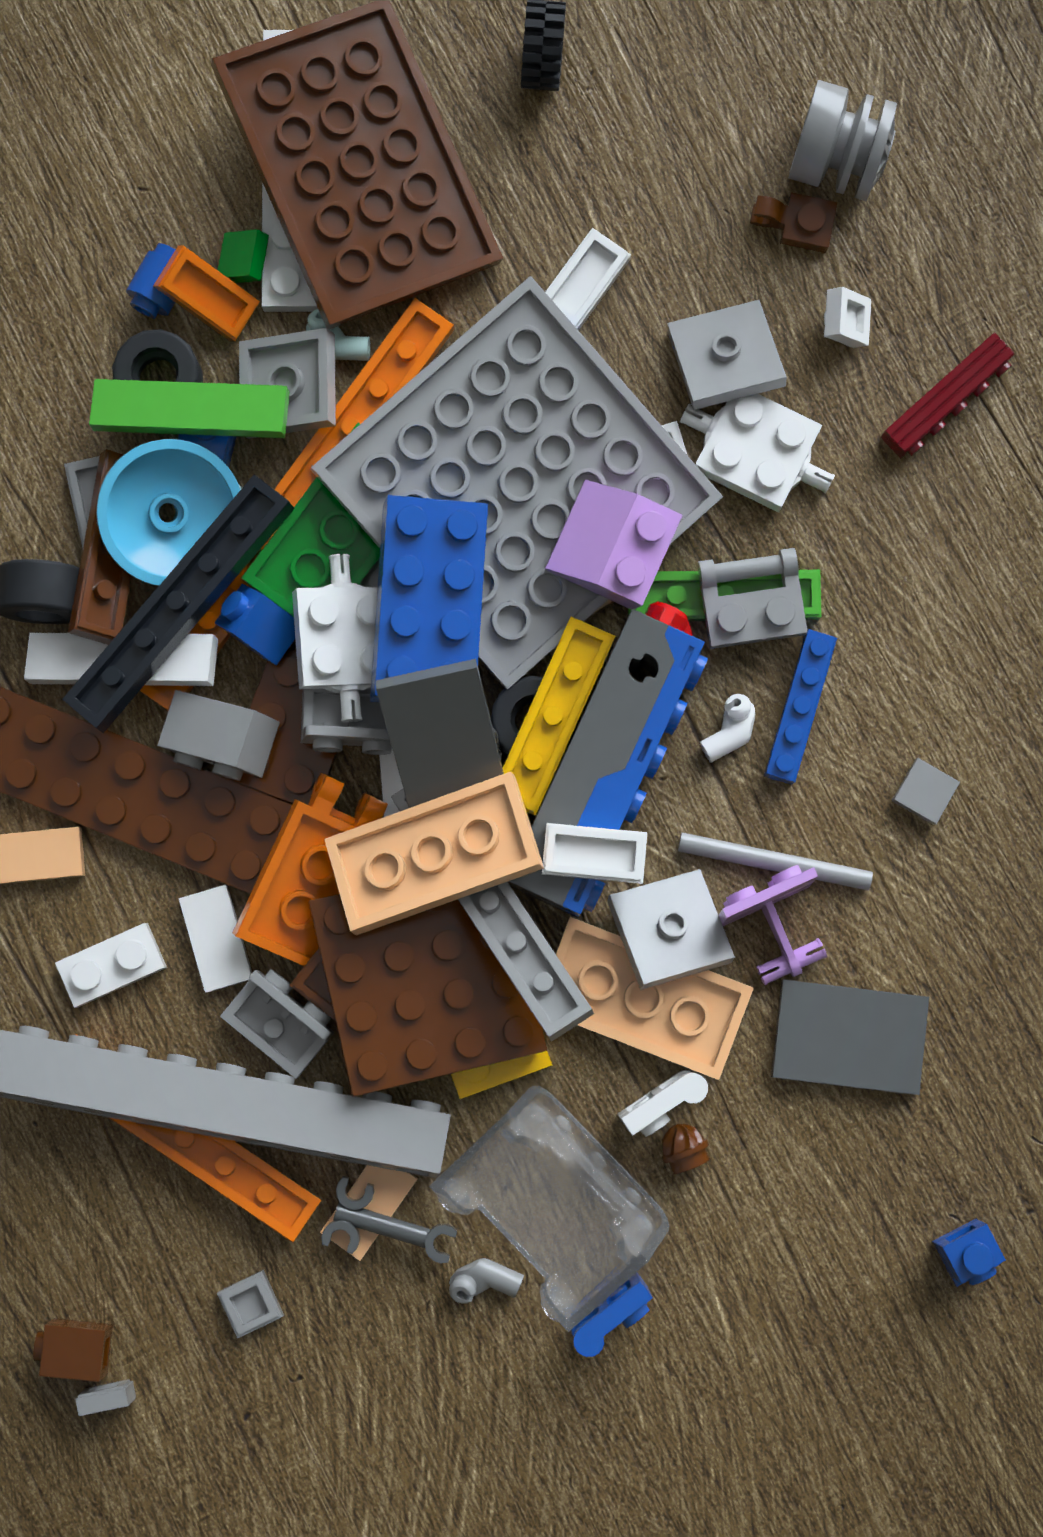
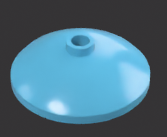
(140, 484)

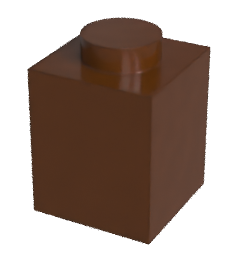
(73, 1349)

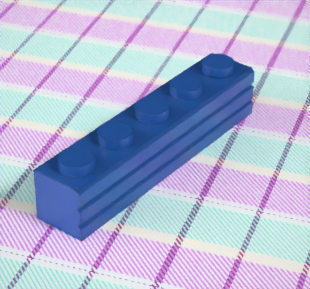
(800, 707)

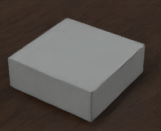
(925, 791)
(250, 1304)
(105, 1397)

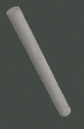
(773, 860)

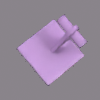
(780, 887)

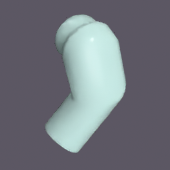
(345, 346)

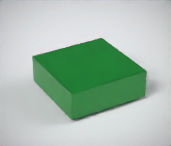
(243, 255)

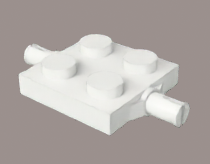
(758, 449)
(336, 636)

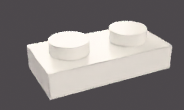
(111, 965)

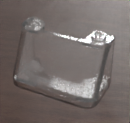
(557, 1203)

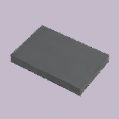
(439, 730)
(850, 1037)

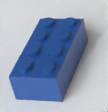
(428, 585)

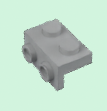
(323, 725)
(278, 1022)

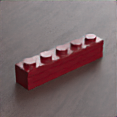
(948, 396)

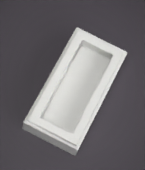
(587, 276)
(594, 853)
(217, 950)

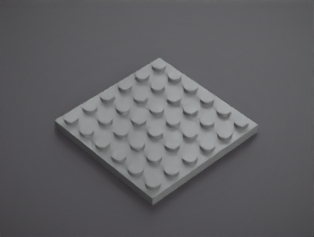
(519, 424)

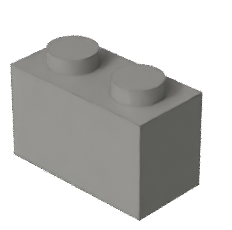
(218, 734)

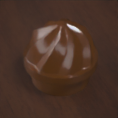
(684, 1148)

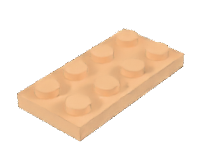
(433, 853)
(680, 1020)

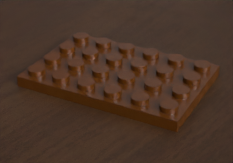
(356, 162)

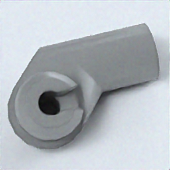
(480, 1276)

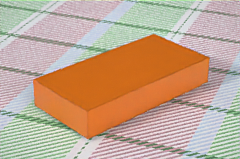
(206, 293)

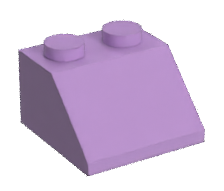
(613, 543)

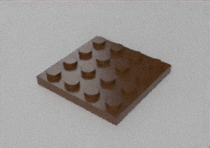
(419, 997)

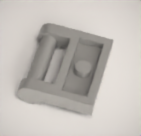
(754, 614)

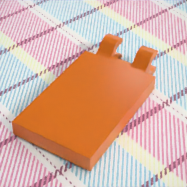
(300, 871)

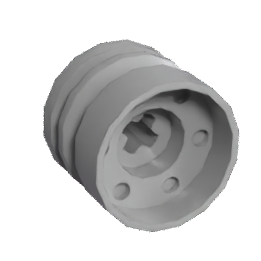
(843, 140)

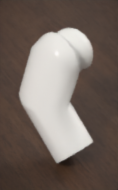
(735, 729)

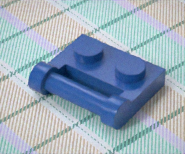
(623, 1306)

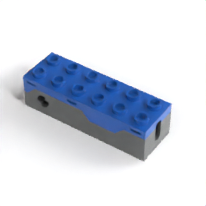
(618, 743)

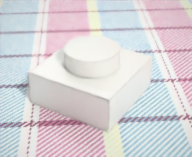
(847, 317)

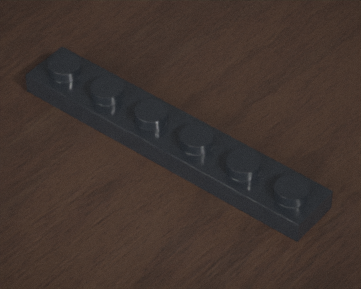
(178, 603)

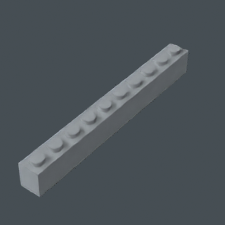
(222, 1102)

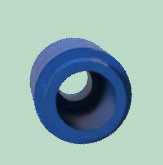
(145, 297)

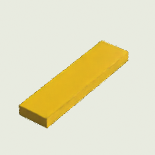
(556, 709)

